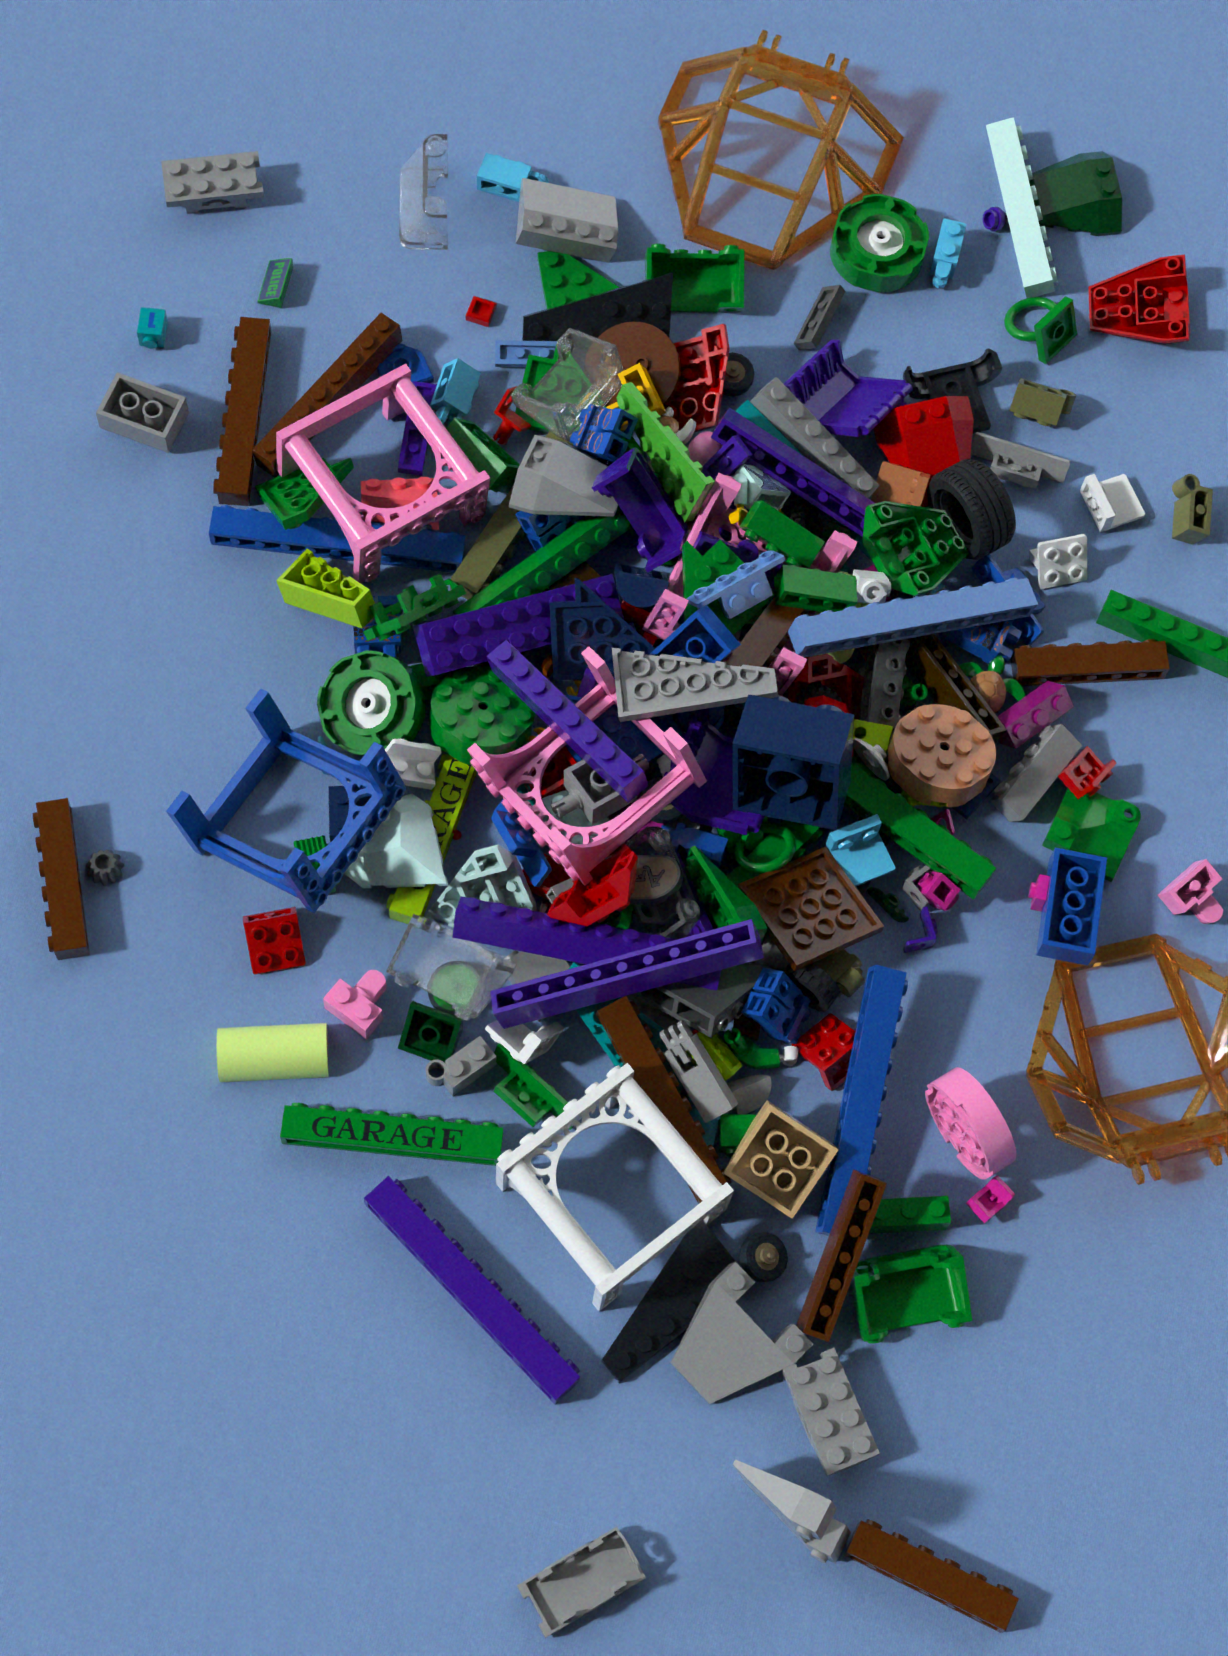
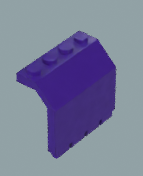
(840, 397)
(714, 799)

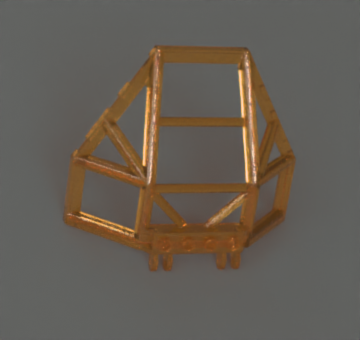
(777, 71)
(1154, 1140)

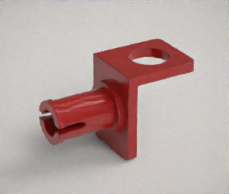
(510, 419)

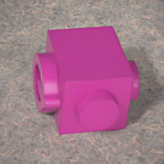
(938, 890)

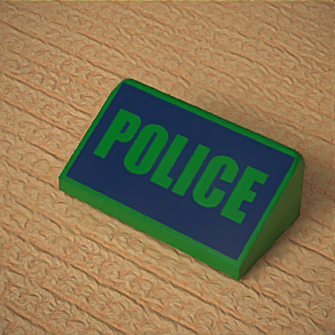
(276, 282)

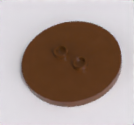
(653, 349)

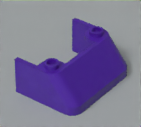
(645, 506)

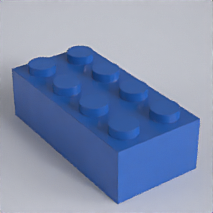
(700, 638)
(1072, 907)

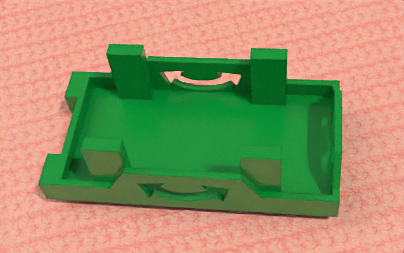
(413, 607)

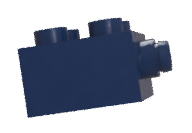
(792, 761)

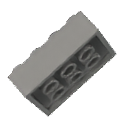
(567, 220)

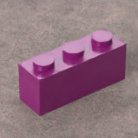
(1034, 713)

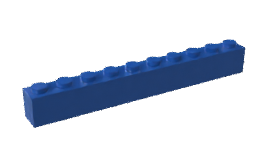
(326, 540)
(863, 1086)

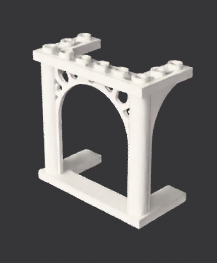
(517, 1172)

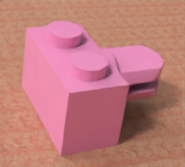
(1194, 892)
(357, 1004)

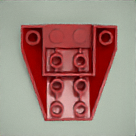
(1144, 302)

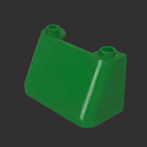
(910, 1291)

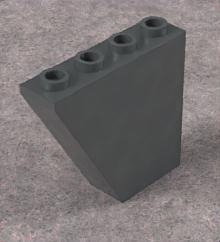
(703, 1007)

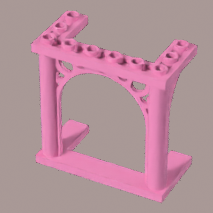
(711, 516)
(366, 543)
(508, 771)

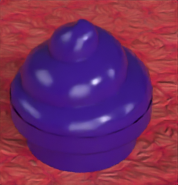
(994, 219)

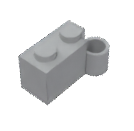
(463, 1066)

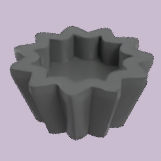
(104, 867)

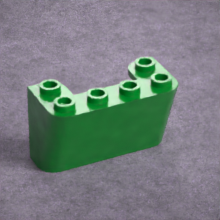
(700, 279)

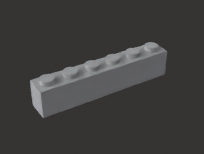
(810, 436)

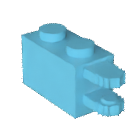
(504, 176)
(947, 251)
(455, 390)

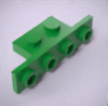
(526, 1090)

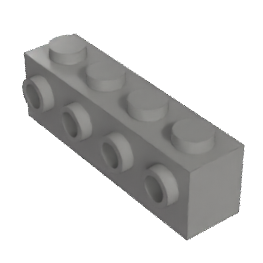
(1035, 772)

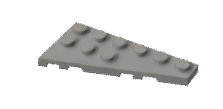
(678, 684)

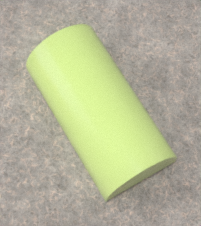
(272, 1052)

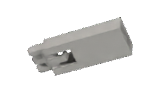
(701, 1082)

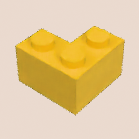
(641, 379)

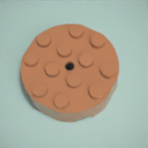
(941, 755)

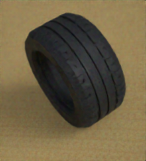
(976, 506)

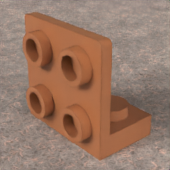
(900, 485)

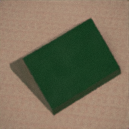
(430, 1033)

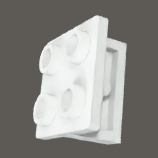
(1060, 561)
(414, 762)

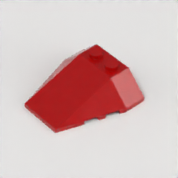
(927, 435)

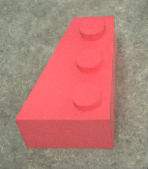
(394, 494)

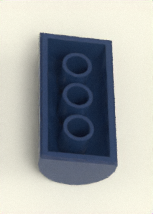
(638, 586)

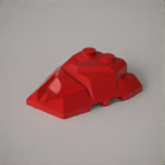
(701, 378)

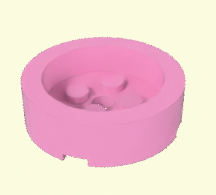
(971, 1123)

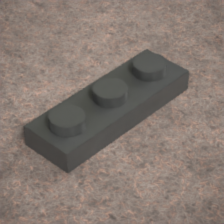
(819, 317)

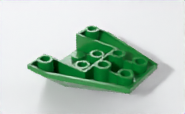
(912, 545)
(719, 895)

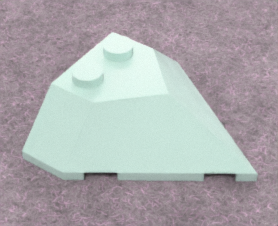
(401, 850)
(489, 876)

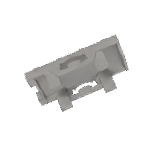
(210, 178)
(830, 1413)
(582, 1581)

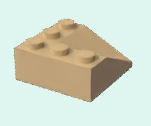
(780, 1159)

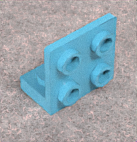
(861, 850)

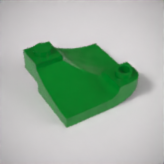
(1094, 827)

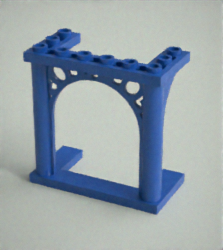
(296, 873)

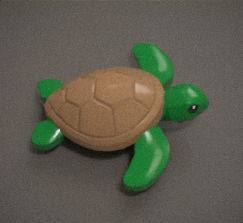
(990, 683)

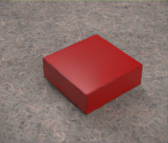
(481, 311)

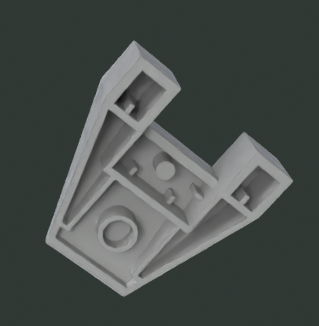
(726, 1347)
(800, 1510)

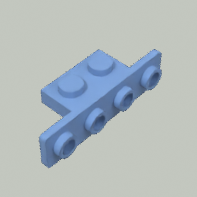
(741, 588)

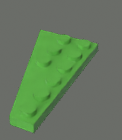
(668, 455)

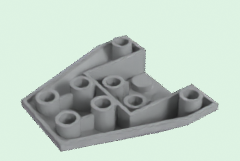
(559, 481)

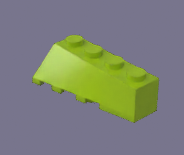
(325, 591)

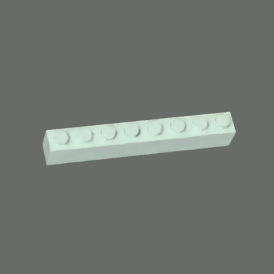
(1020, 208)

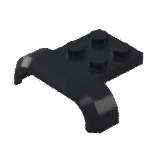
(958, 381)

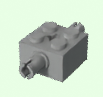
(591, 792)

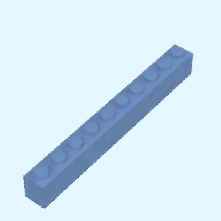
(912, 617)

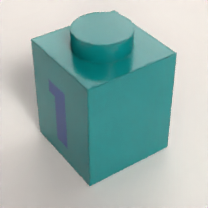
(152, 327)

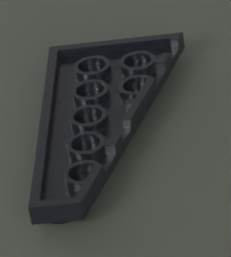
(639, 302)
(669, 1301)

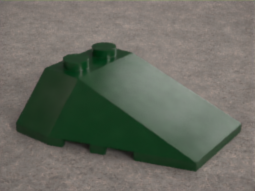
(1080, 194)

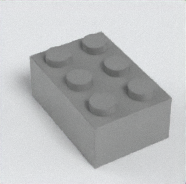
(142, 412)

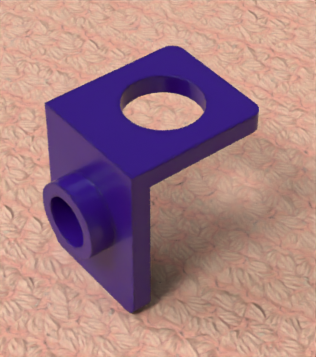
(930, 930)

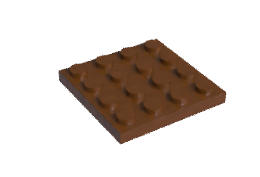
(811, 908)

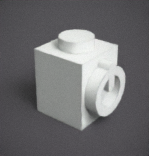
(872, 586)

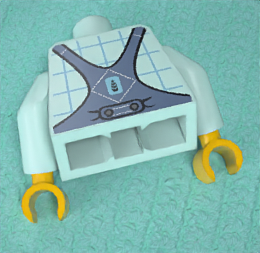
(756, 487)

